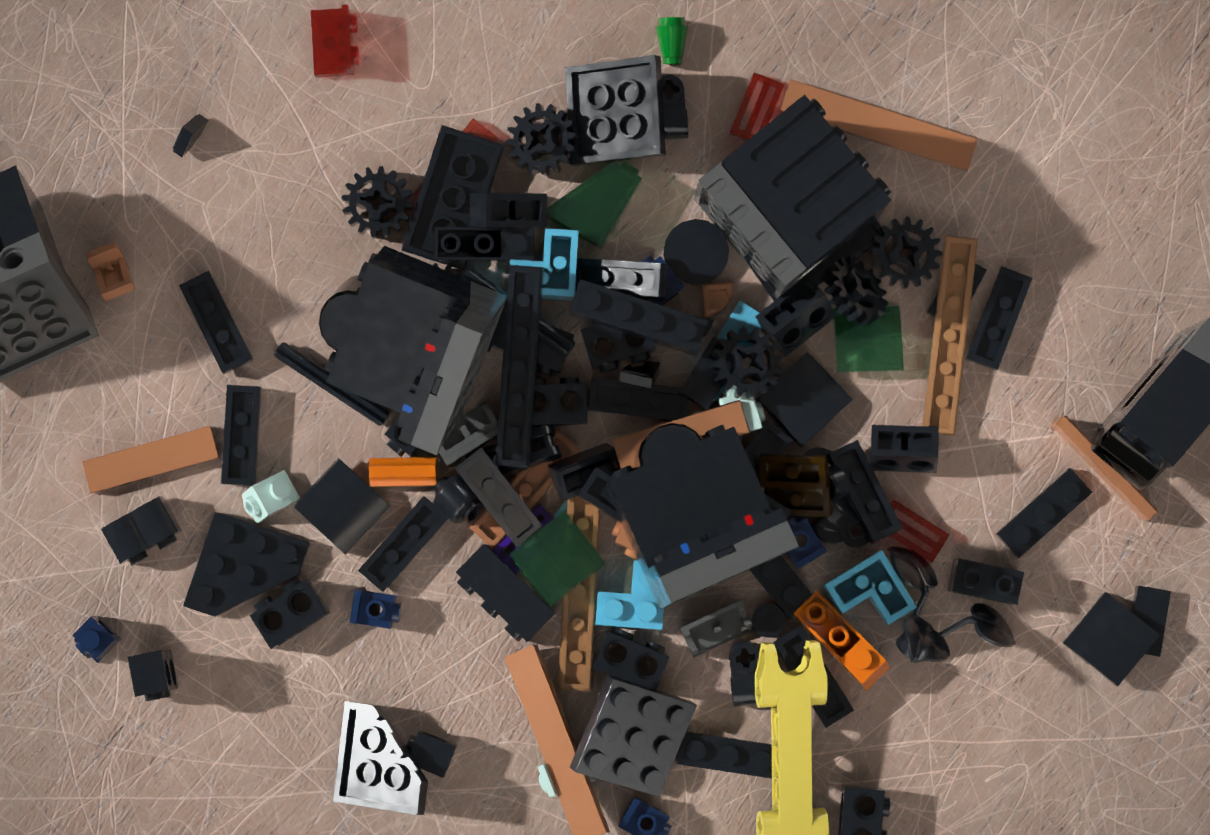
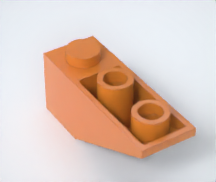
(842, 640)

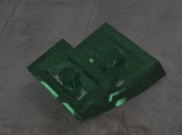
(869, 347)
(557, 559)

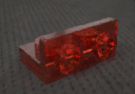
(334, 42)

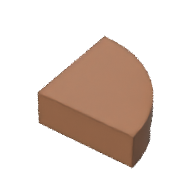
(716, 297)

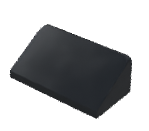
(573, 471)

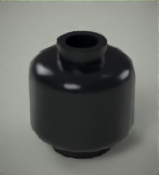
(456, 500)

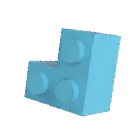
(558, 264)
(874, 580)
(632, 609)

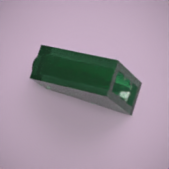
(597, 203)

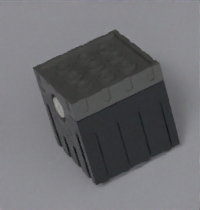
(792, 195)

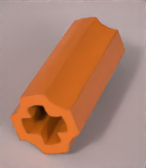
(403, 471)

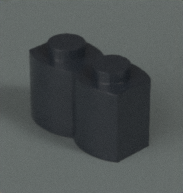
(142, 530)

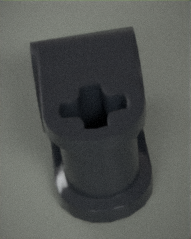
(674, 110)
(742, 676)

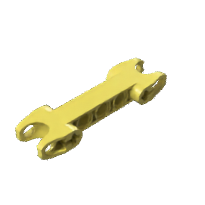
(790, 701)

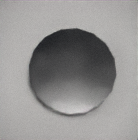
(696, 251)

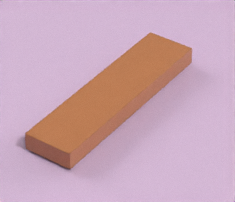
(726, 415)
(151, 459)
(1116, 482)
(529, 486)

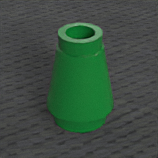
(672, 39)

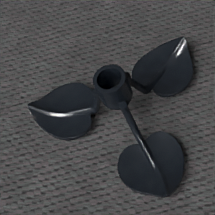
(919, 638)

